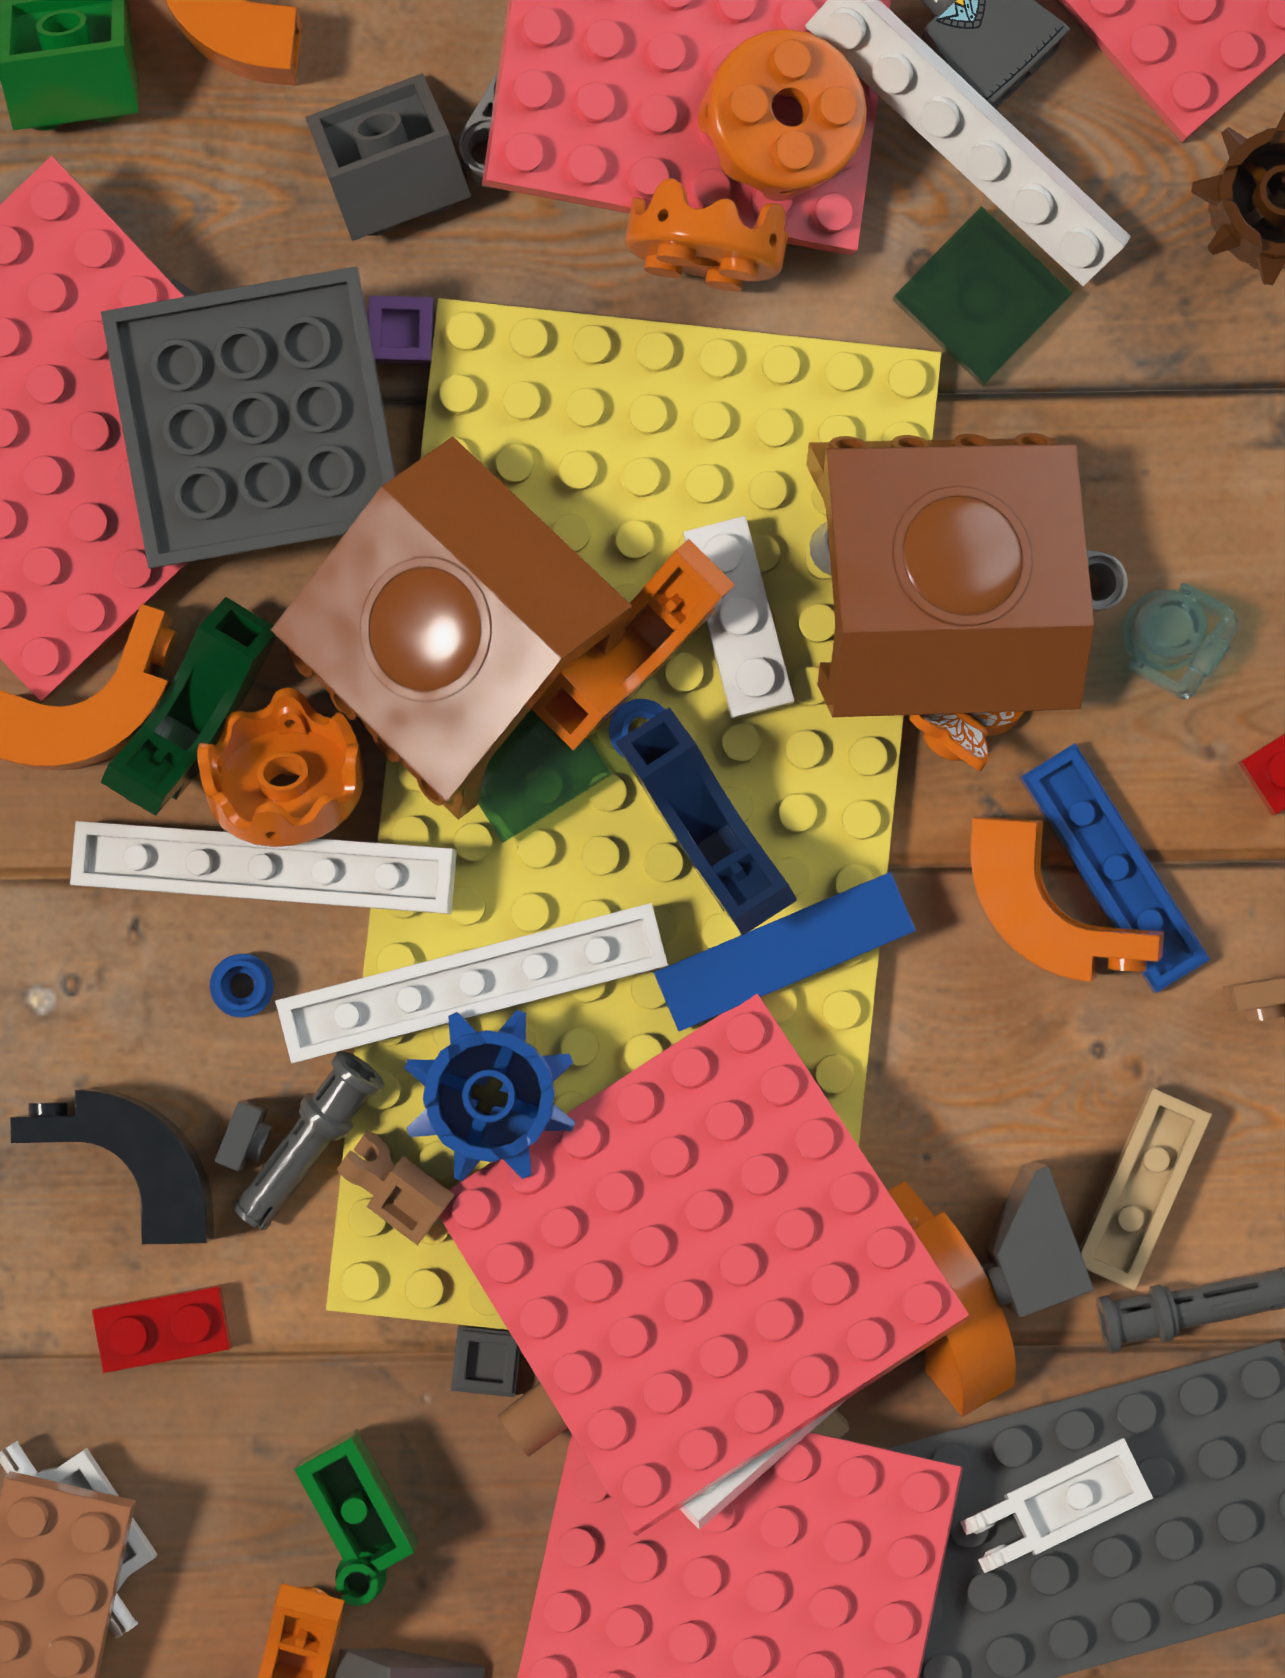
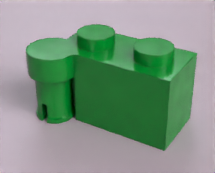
(358, 1515)

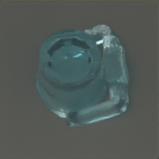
(1169, 632)

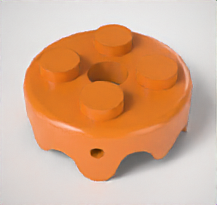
(750, 139)
(705, 240)
(289, 741)

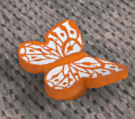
(964, 734)

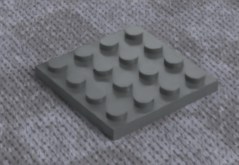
(249, 415)

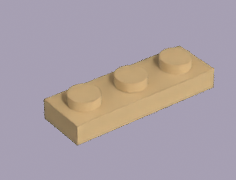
(1142, 1188)

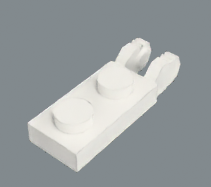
(1064, 1503)

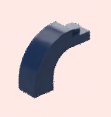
(705, 821)

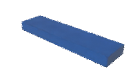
(1112, 861)
(784, 951)

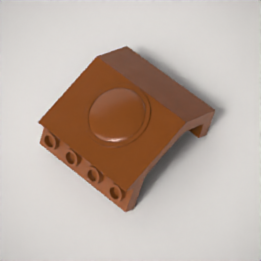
(954, 575)
(447, 620)

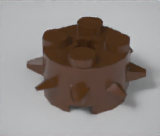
(1240, 204)

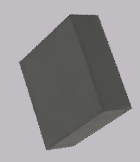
(485, 1361)

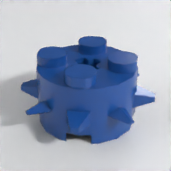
(507, 1129)

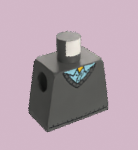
(994, 41)

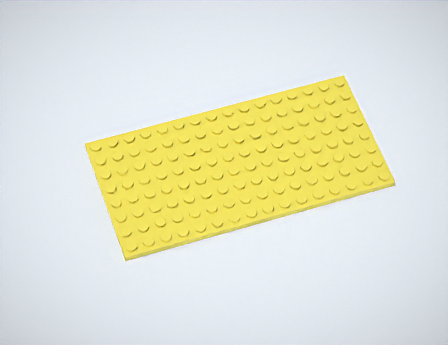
(620, 448)

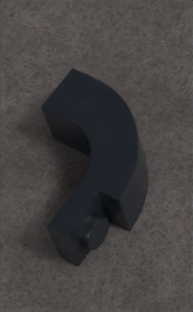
(160, 1157)

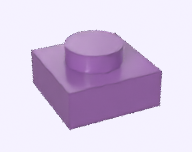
(401, 329)

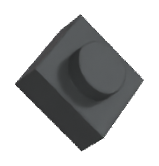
(245, 1136)

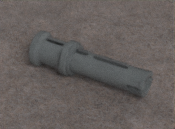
(323, 1119)
(1166, 1312)

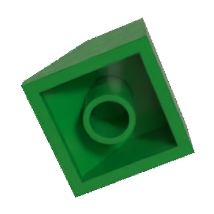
(67, 62)

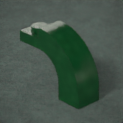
(206, 689)

